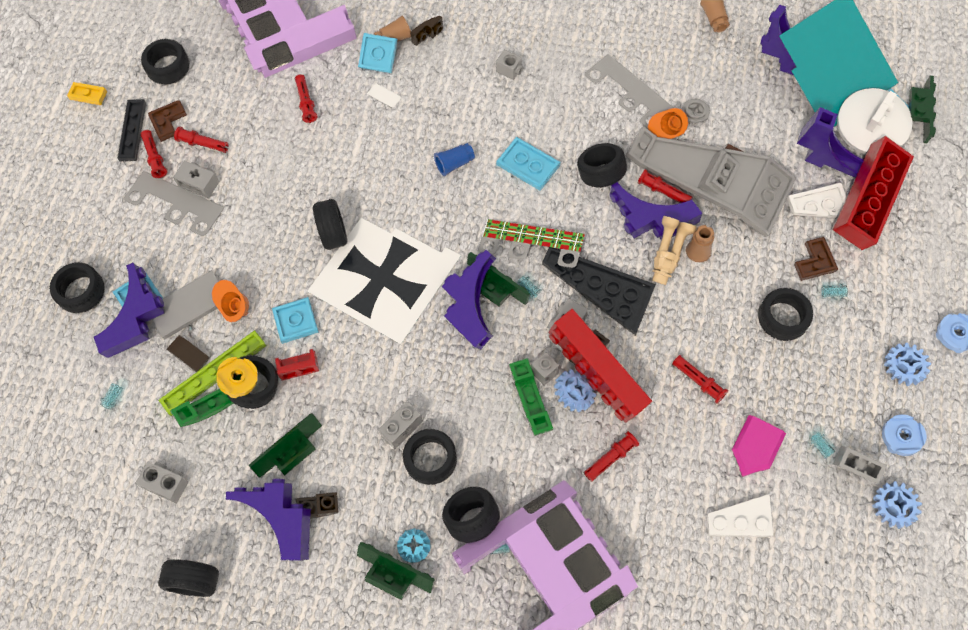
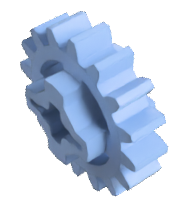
(907, 364)
(574, 391)
(892, 512)

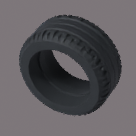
(158, 50)
(600, 154)
(329, 224)
(66, 276)
(792, 298)
(259, 399)
(427, 436)
(477, 527)
(188, 578)

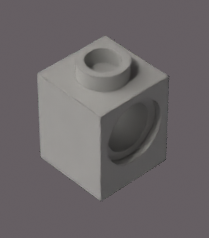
(509, 64)
(545, 368)

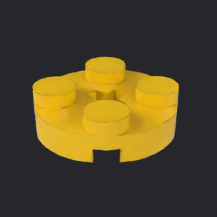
(233, 387)

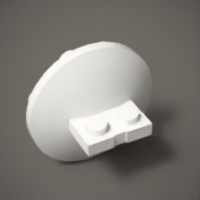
(872, 115)

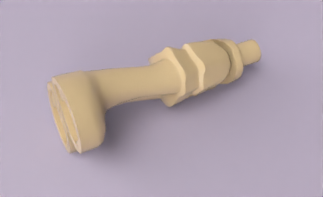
(666, 261)

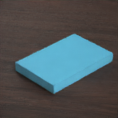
(528, 163)

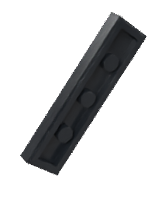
(131, 130)

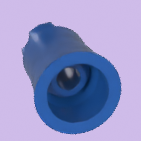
(453, 158)

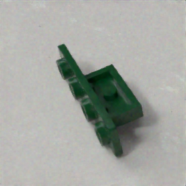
(922, 107)
(499, 287)
(289, 449)
(391, 573)

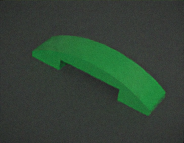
(530, 397)
(203, 408)

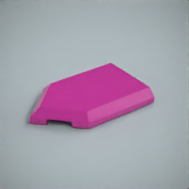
(757, 445)

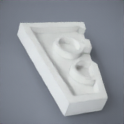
(818, 202)
(742, 520)

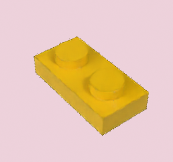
(87, 93)

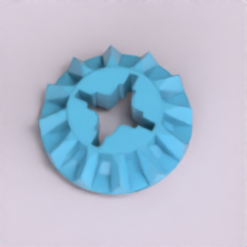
(420, 552)

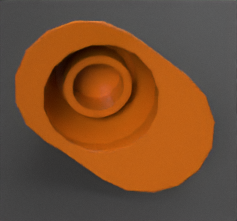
(668, 123)
(230, 301)

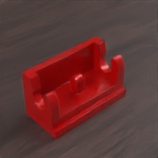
(297, 365)

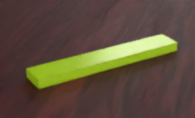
(206, 377)

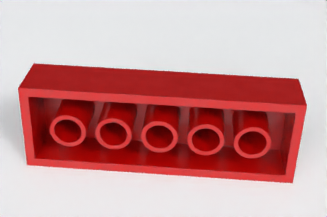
(873, 193)
(599, 366)

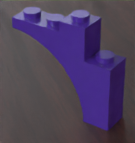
(772, 43)
(824, 146)
(644, 216)
(466, 290)
(129, 325)
(287, 520)

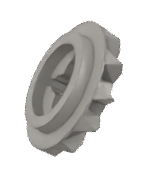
(691, 105)

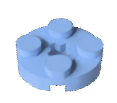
(946, 333)
(895, 443)

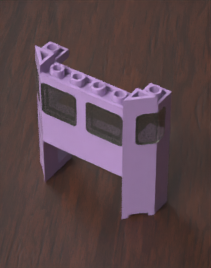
(281, 34)
(559, 558)

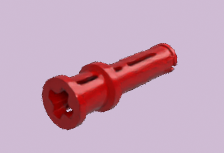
(306, 104)
(193, 138)
(154, 160)
(657, 184)
(707, 384)
(617, 451)

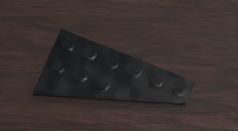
(611, 290)

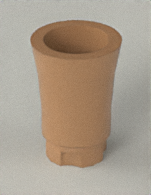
(716, 14)
(397, 29)
(700, 246)

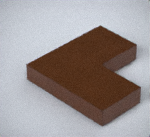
(163, 116)
(819, 264)

